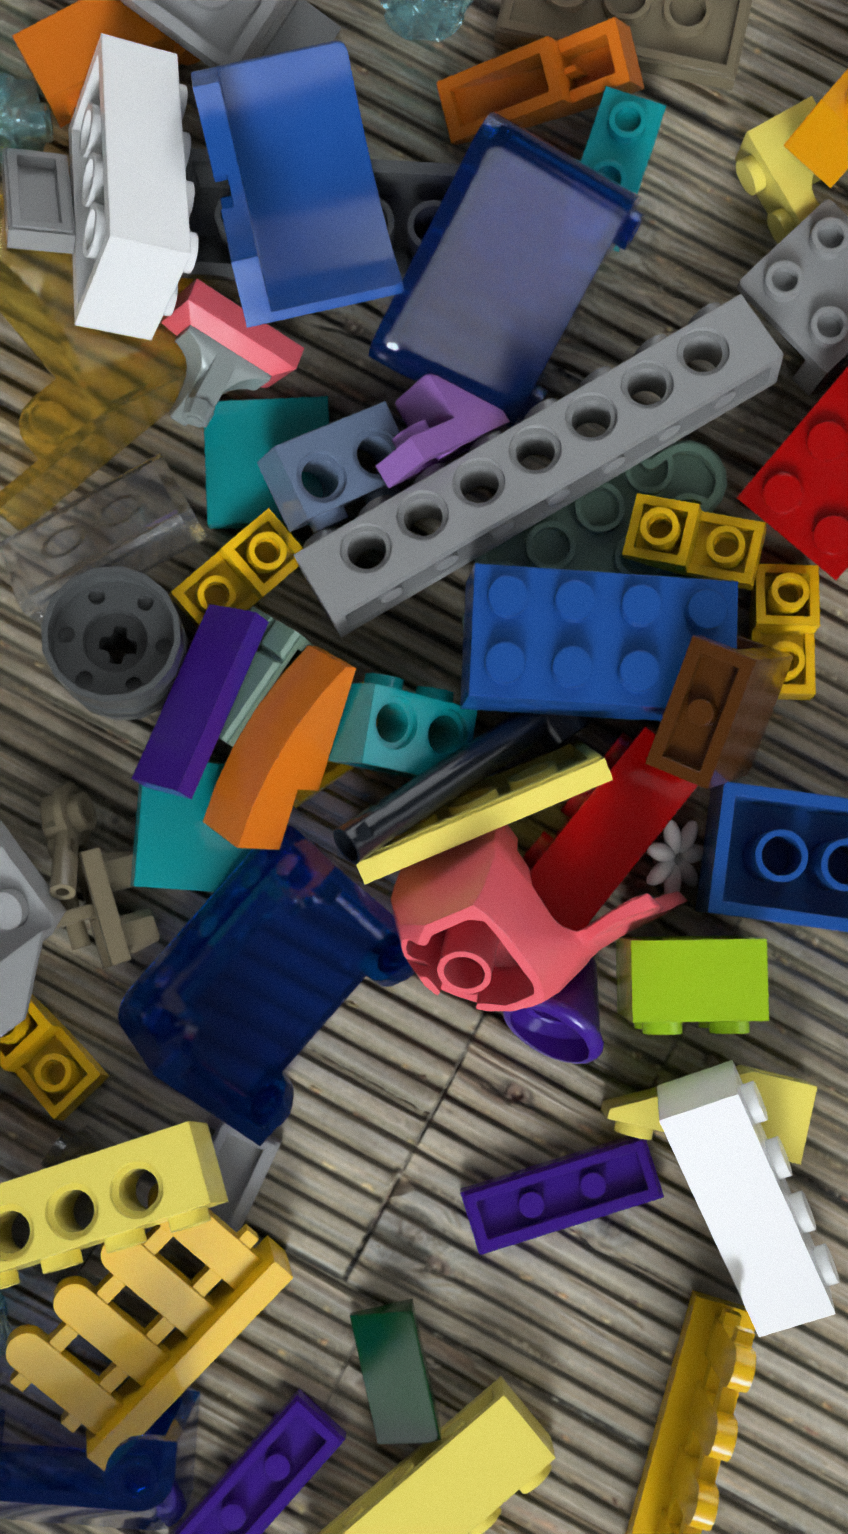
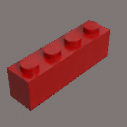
(604, 832)

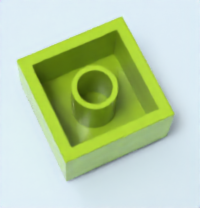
(692, 979)

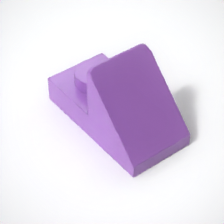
(441, 427)

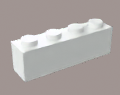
(746, 1199)

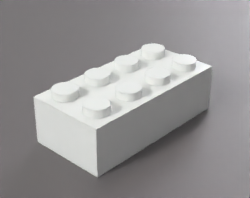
(130, 189)

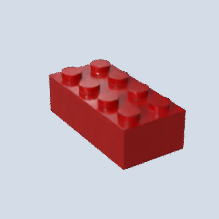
(806, 483)

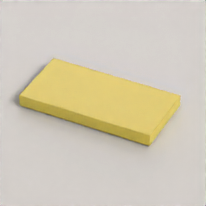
(492, 805)

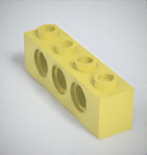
(187, 1183)

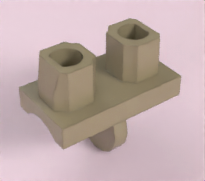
(113, 934)

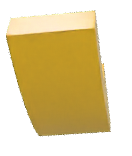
(694, 542)
(240, 570)
(785, 618)
(50, 1061)

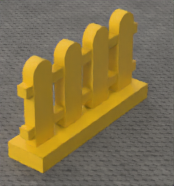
(156, 1369)
(696, 1419)

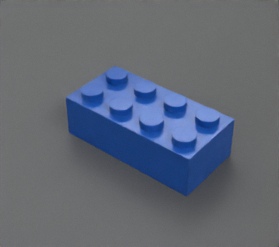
(584, 639)
(775, 857)

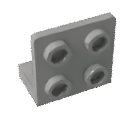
(805, 292)

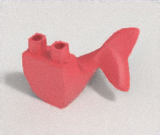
(485, 934)

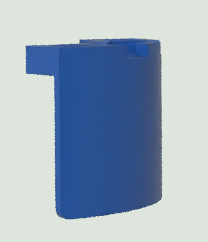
(301, 183)

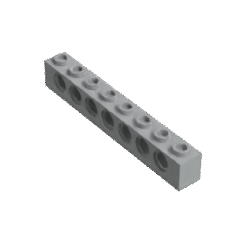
(722, 334)

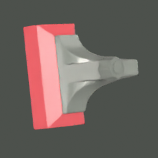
(223, 352)

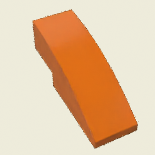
(542, 80)
(281, 751)

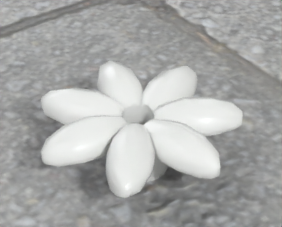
(674, 857)

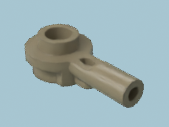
(66, 825)

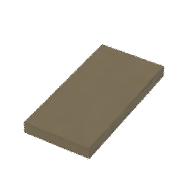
(671, 37)

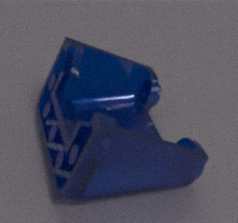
(504, 267)
(259, 981)
(142, 1485)

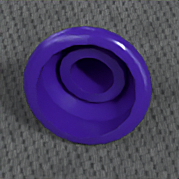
(565, 1024)

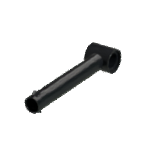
(450, 779)

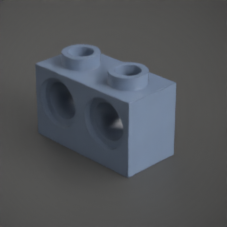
(333, 459)

